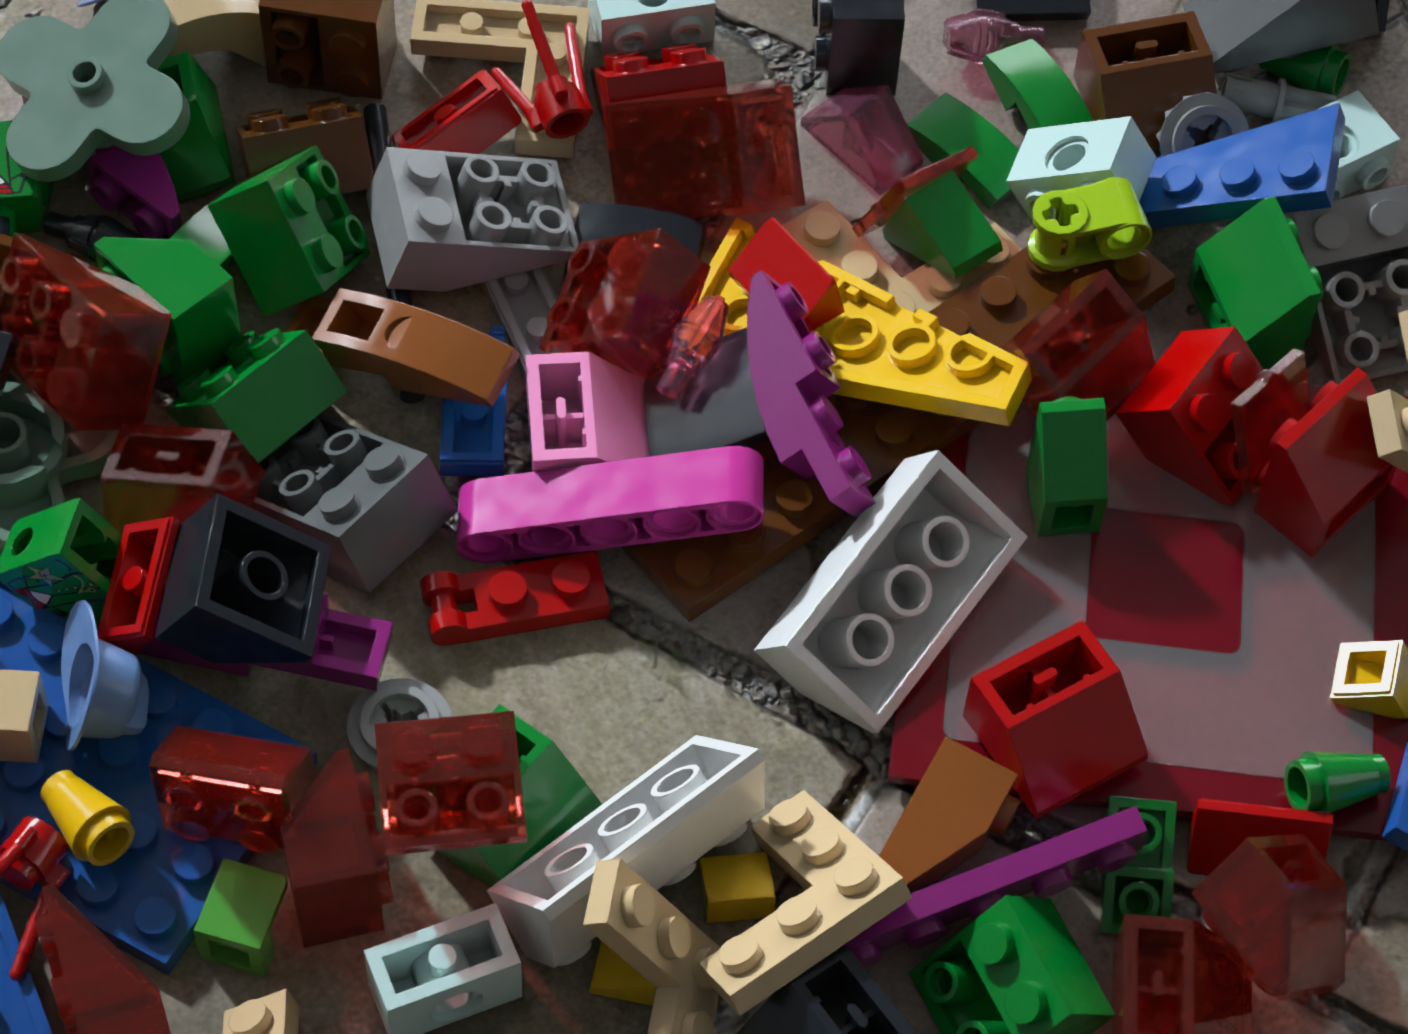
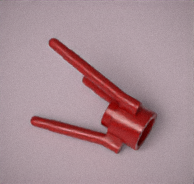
(559, 104)
(27, 858)

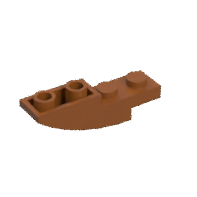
(407, 346)

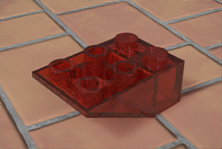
(707, 150)
(82, 335)
(92, 979)

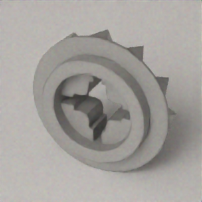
(1199, 112)
(399, 699)

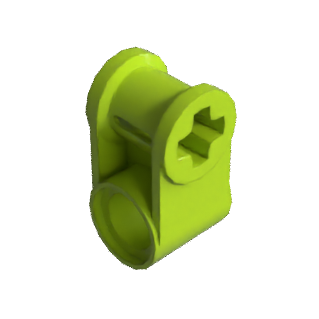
(1094, 222)

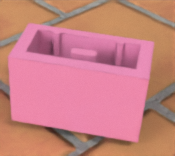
(583, 411)

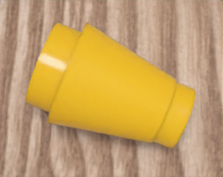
(88, 819)

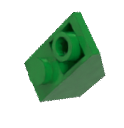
(202, 155)
(1068, 467)

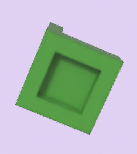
(239, 917)

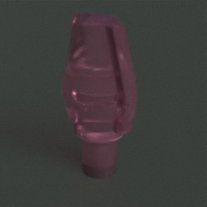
(985, 32)
(694, 344)

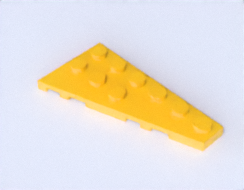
(891, 351)

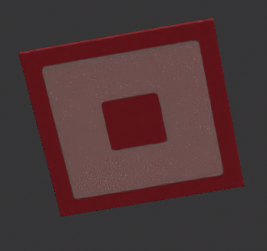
(1205, 614)

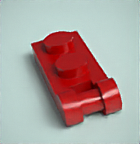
(515, 598)

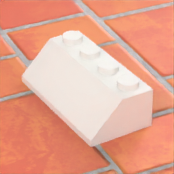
(892, 592)
(654, 824)

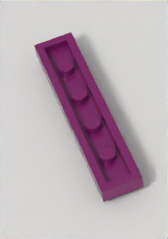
(1040, 868)

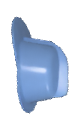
(100, 683)

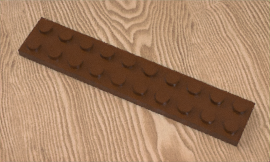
(994, 308)

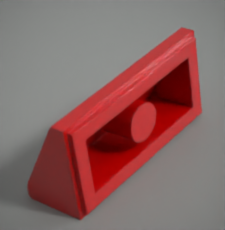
(463, 120)
(787, 260)
(138, 583)
(1223, 825)

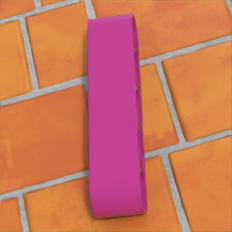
(611, 504)

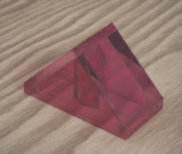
(866, 135)

